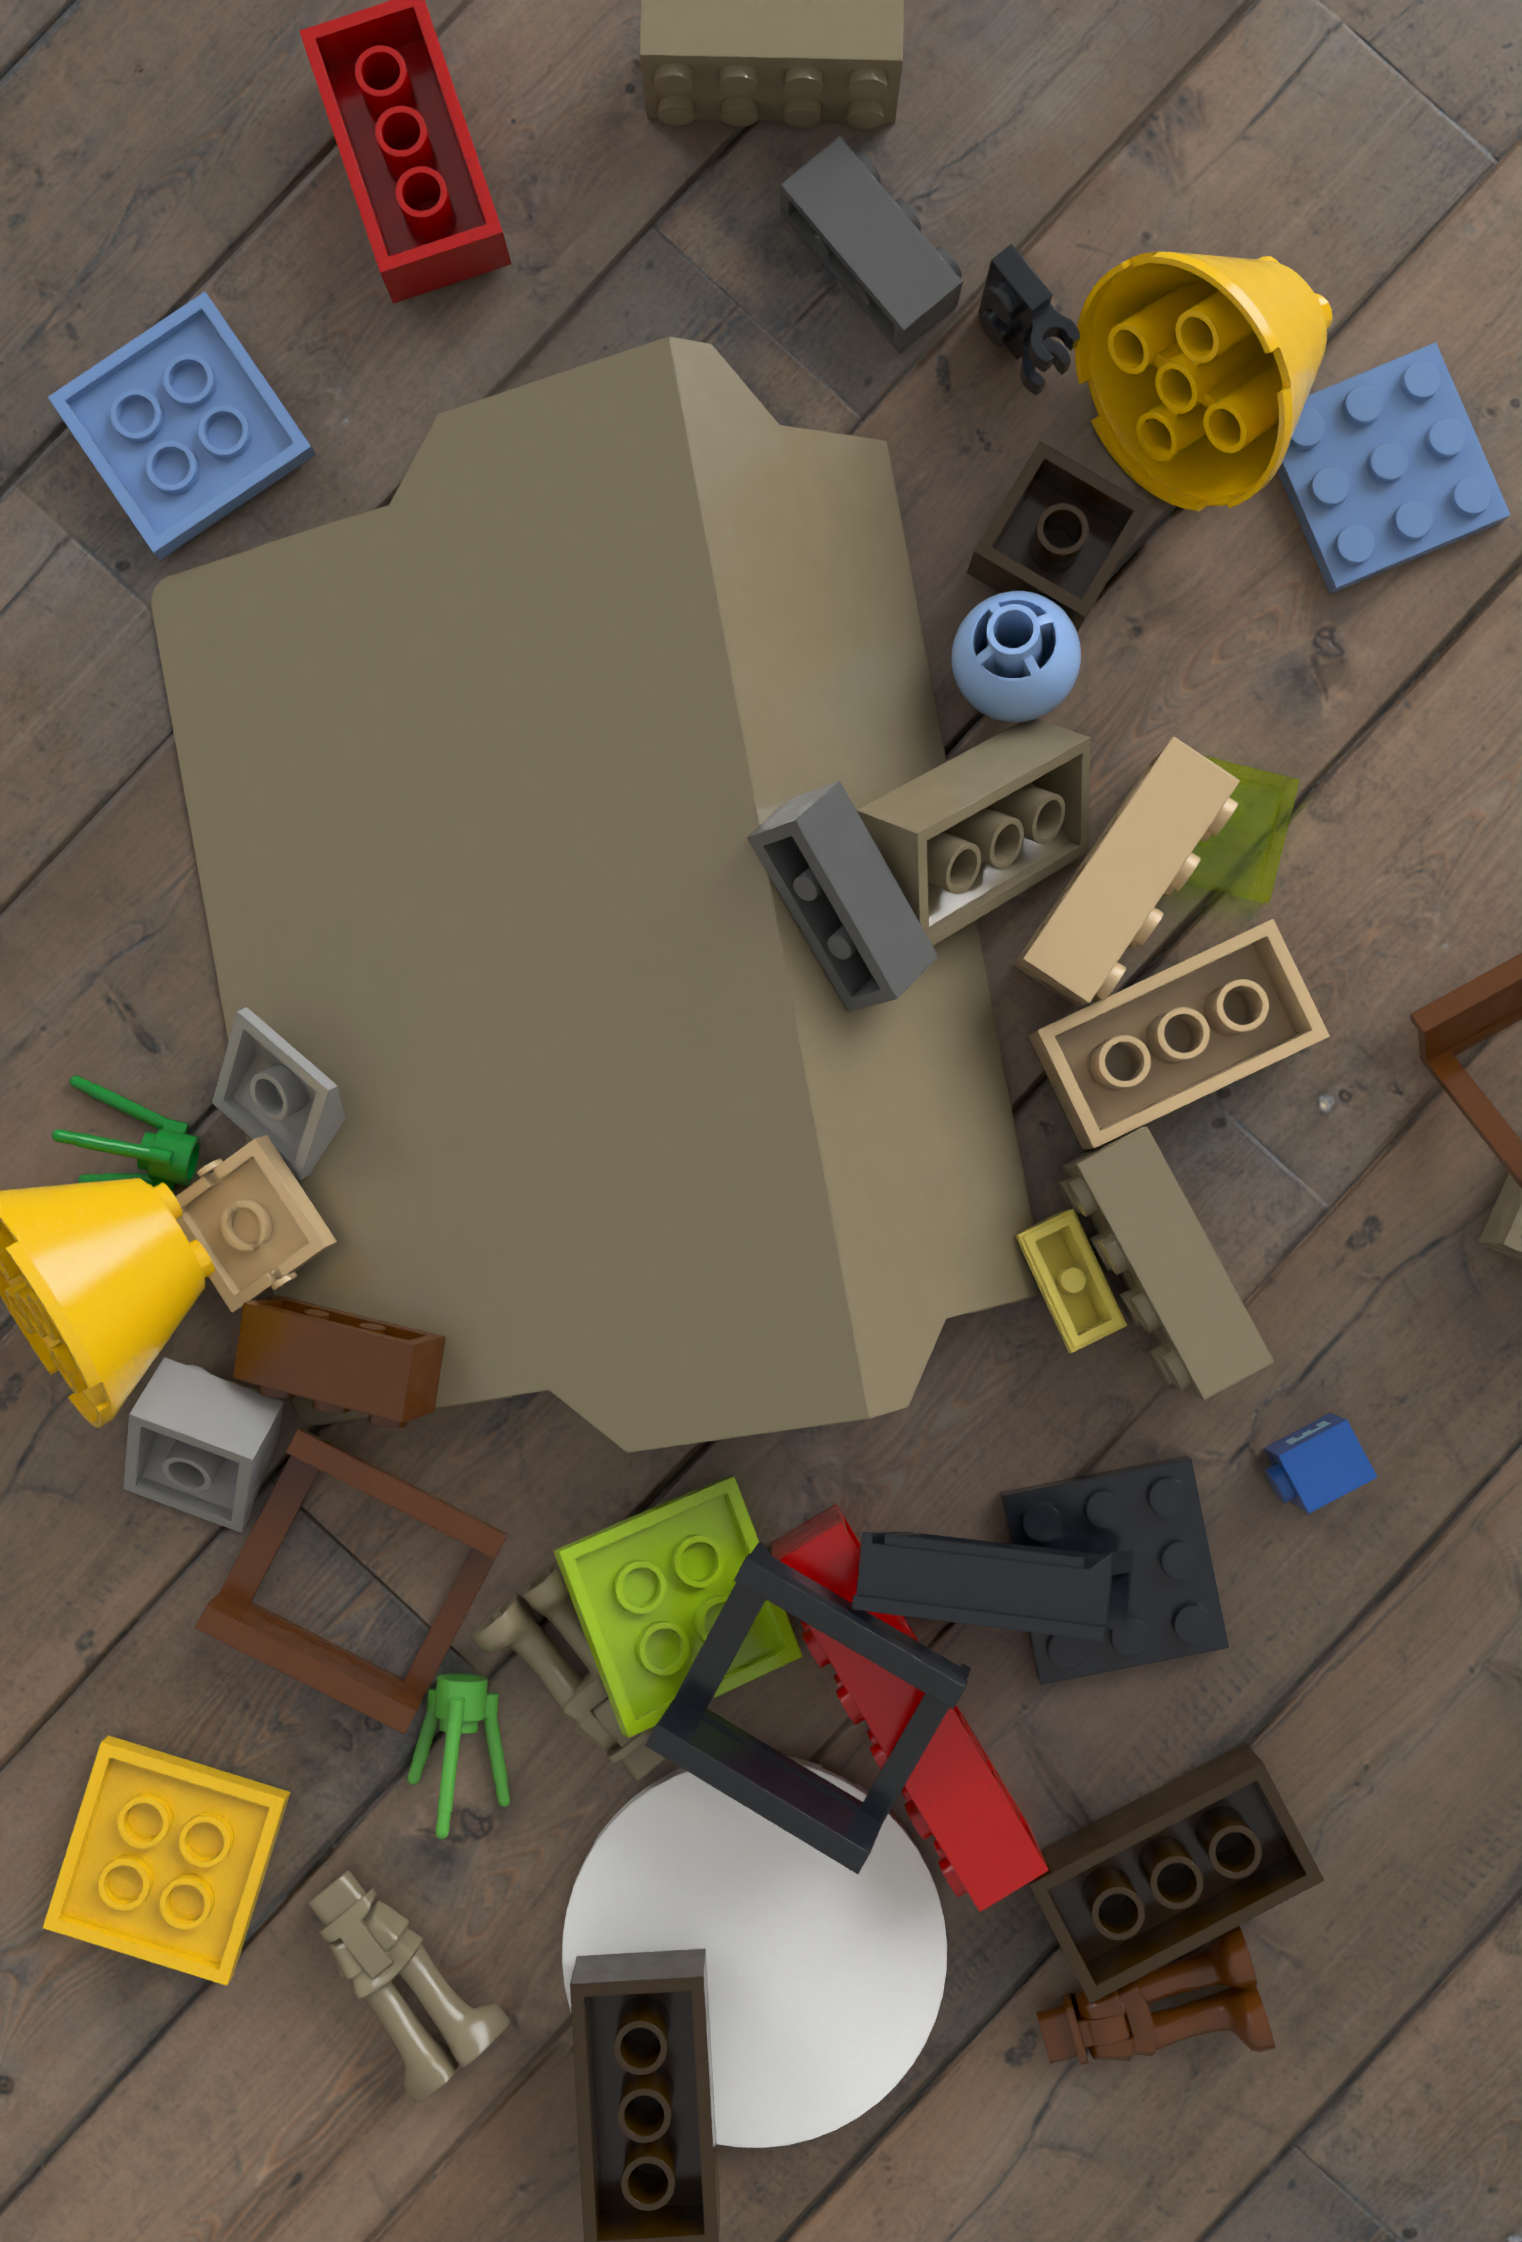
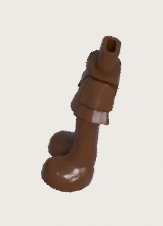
(1124, 2023)

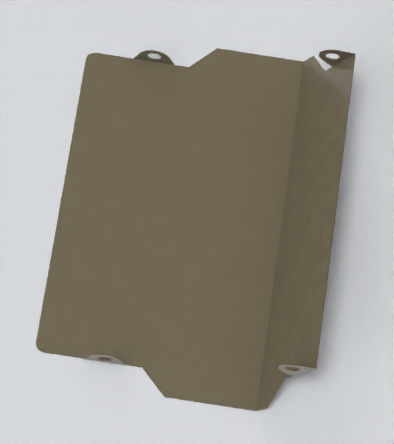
(495, 876)

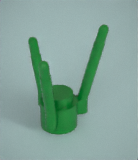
(167, 1156)

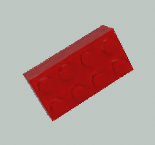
(406, 147)

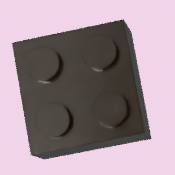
(1058, 533)

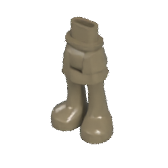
(580, 1700)
(376, 1946)

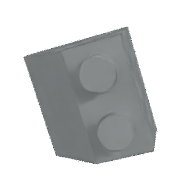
(201, 1443)

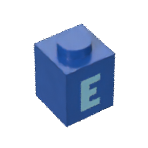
(1318, 1463)

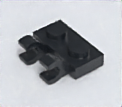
(1020, 315)

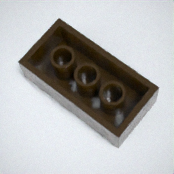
(1172, 1871)
(645, 2097)

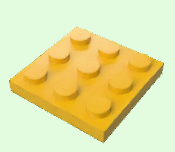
(166, 1860)

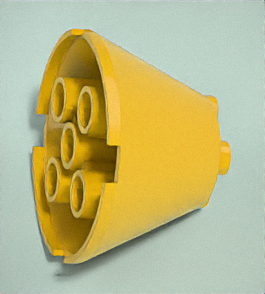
(1200, 370)
(98, 1282)

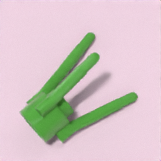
(459, 1704)

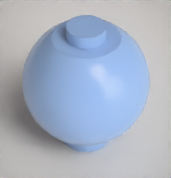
(1016, 656)

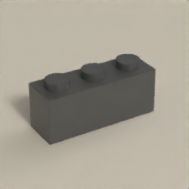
(871, 243)
(843, 897)

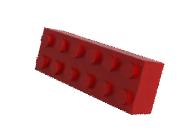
(954, 1786)

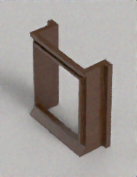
(1461, 1022)
(305, 1655)

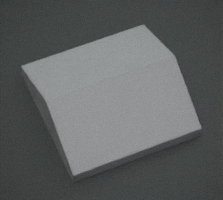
(277, 1094)

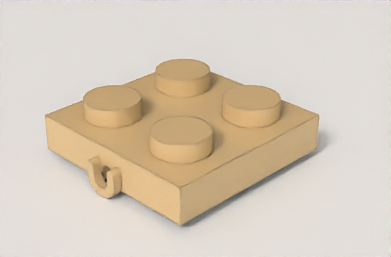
(252, 1222)

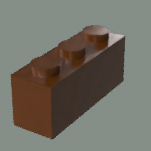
(339, 1360)

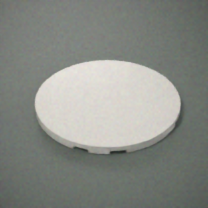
(811, 1969)

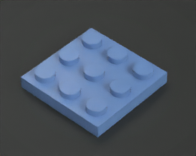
(182, 425)
(1388, 470)

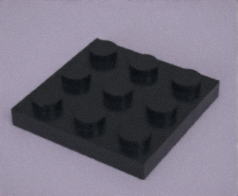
(1173, 1578)

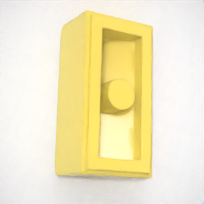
(1070, 1280)

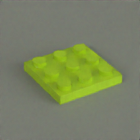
(654, 1593)

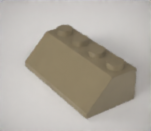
(985, 824)

